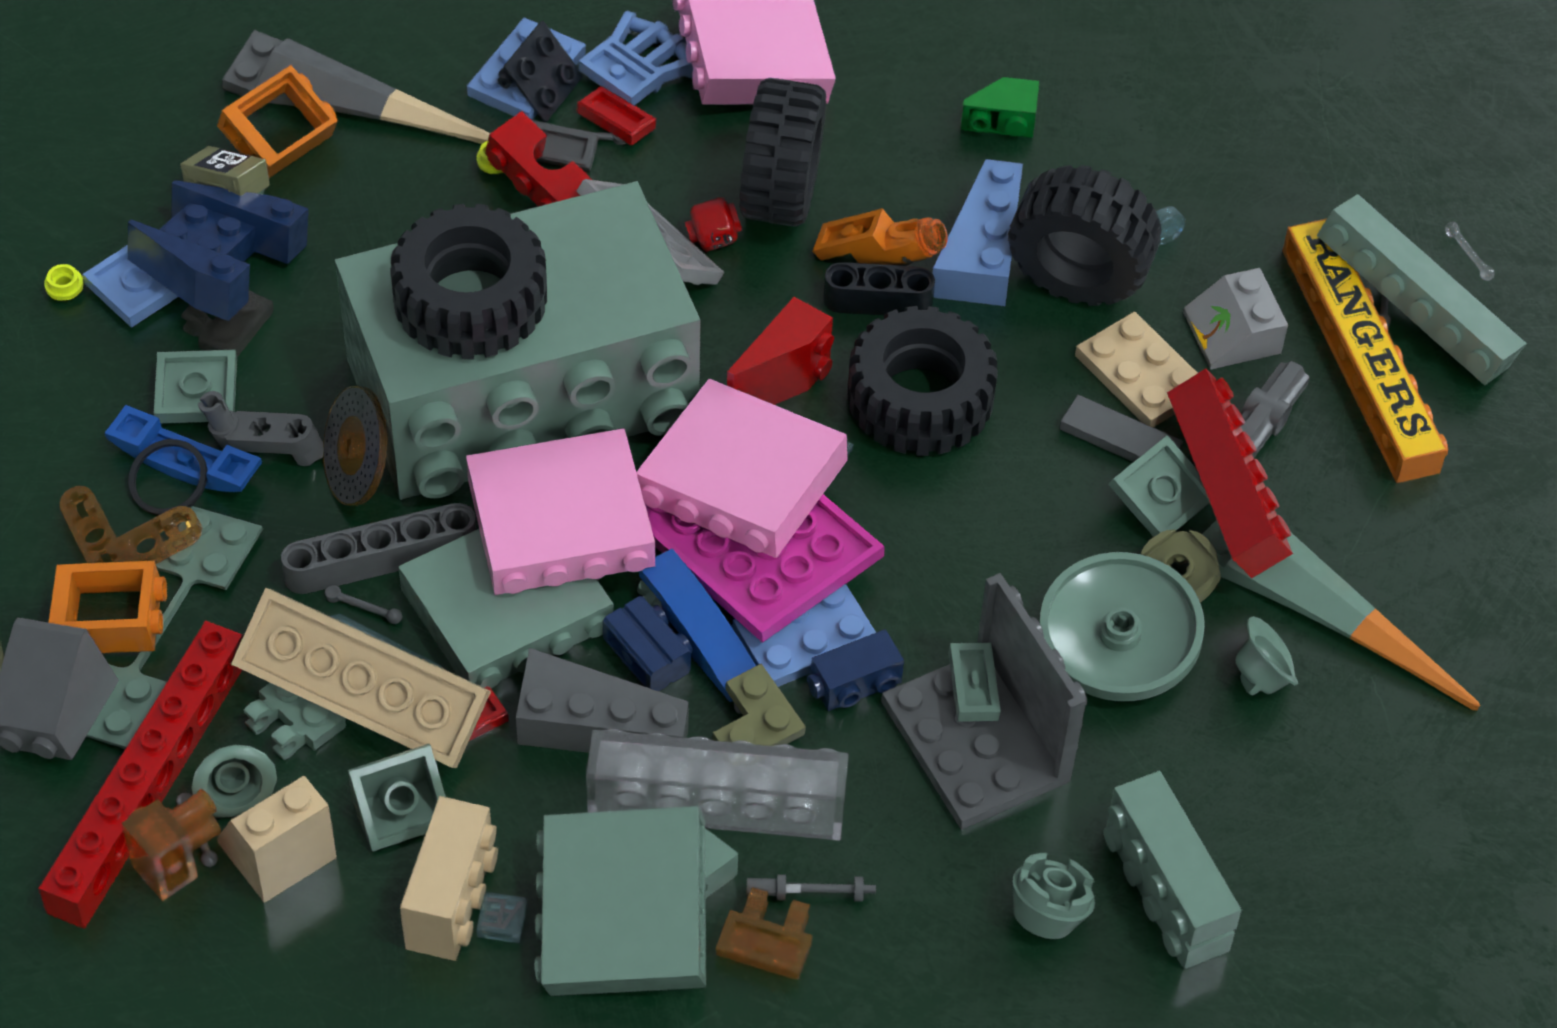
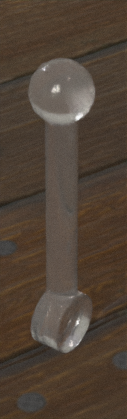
(1486, 272)

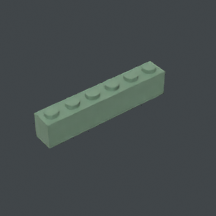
(1421, 289)

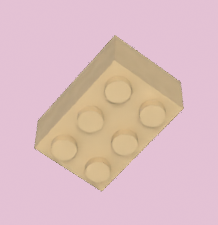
(448, 879)

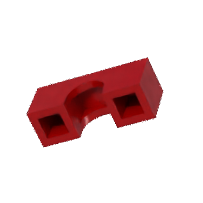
(515, 150)

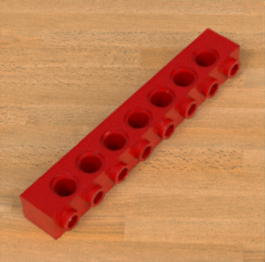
(142, 775)

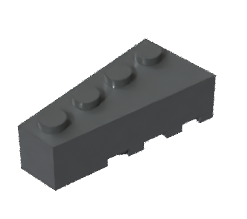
(568, 701)

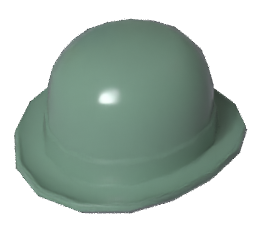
(235, 779)

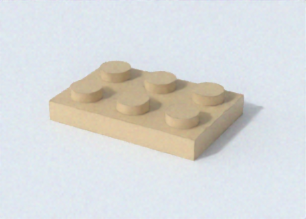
(1136, 367)

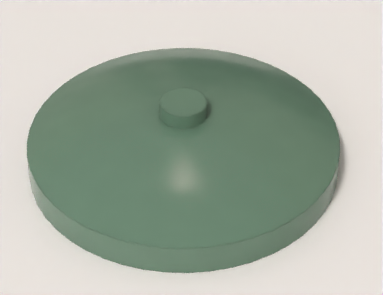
(1123, 625)

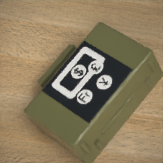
(227, 170)

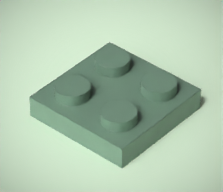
(186, 377)
(1161, 488)

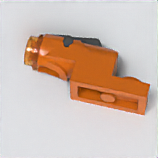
(878, 240)

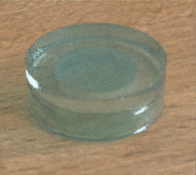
(1171, 223)

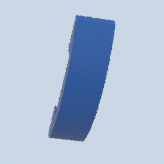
(226, 469)

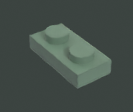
(974, 682)

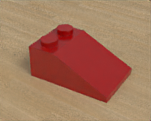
(786, 355)

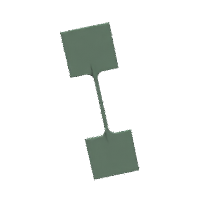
(208, 561)

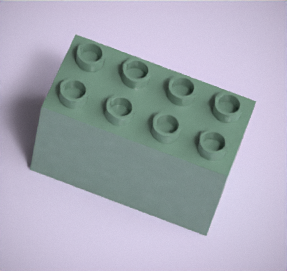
(603, 358)

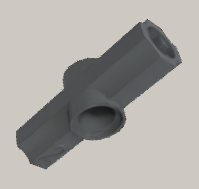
(1270, 406)

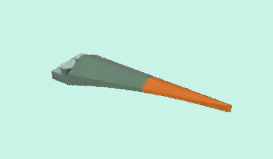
(1321, 594)

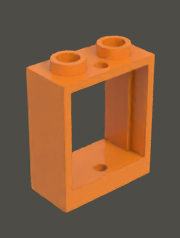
(300, 91)
(117, 634)

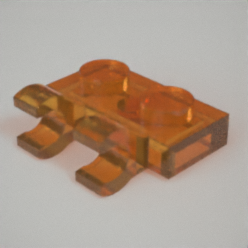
(764, 943)

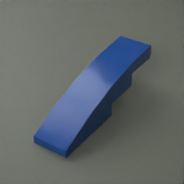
(698, 617)

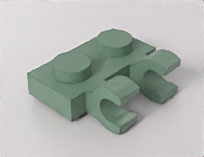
(304, 720)

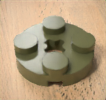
(1192, 548)

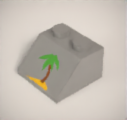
(1237, 320)

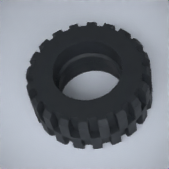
(782, 151)
(1085, 235)
(462, 242)
(914, 418)

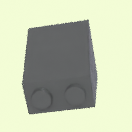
(51, 688)

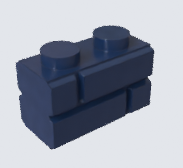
(648, 644)

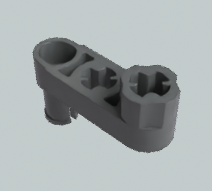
(286, 434)

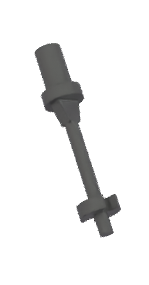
(779, 887)

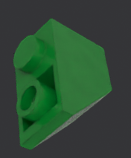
(1002, 108)

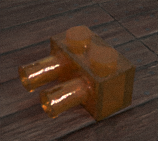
(164, 840)

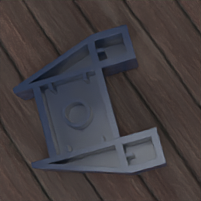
(209, 239)

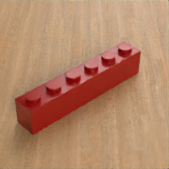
(1230, 473)

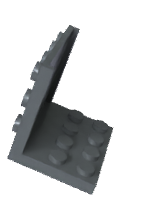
(1005, 762)

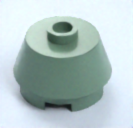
(1051, 896)

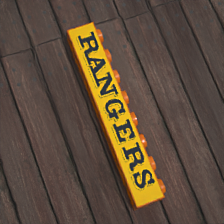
(1366, 356)

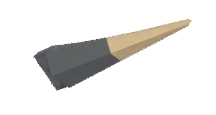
(339, 86)

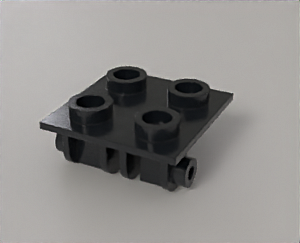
(541, 72)

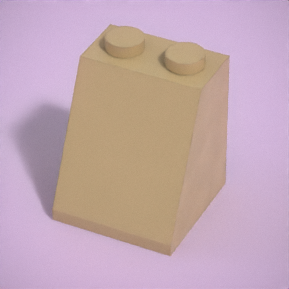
(281, 839)

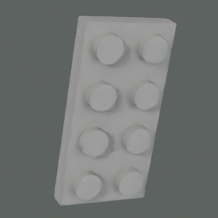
(689, 260)

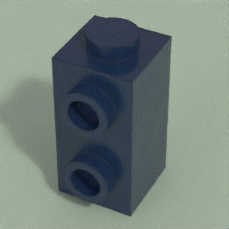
(856, 671)

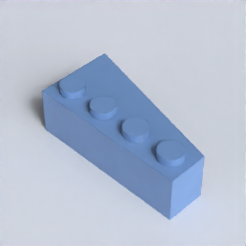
(977, 249)

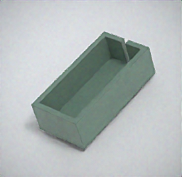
(1171, 870)

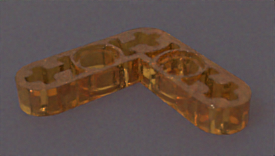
(124, 547)

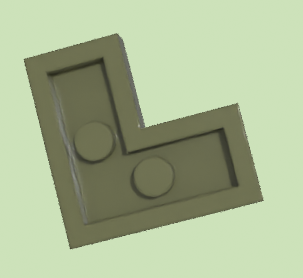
(765, 710)

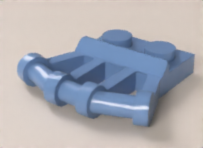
(625, 71)

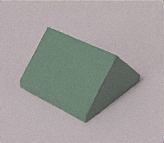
(396, 796)

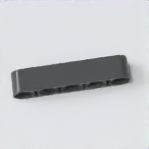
(359, 547)

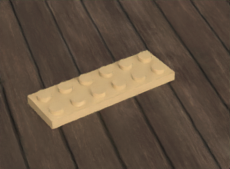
(360, 677)

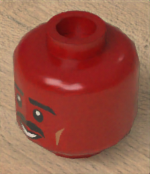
(713, 224)

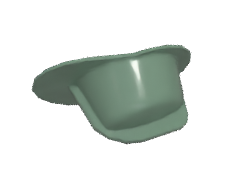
(1264, 660)

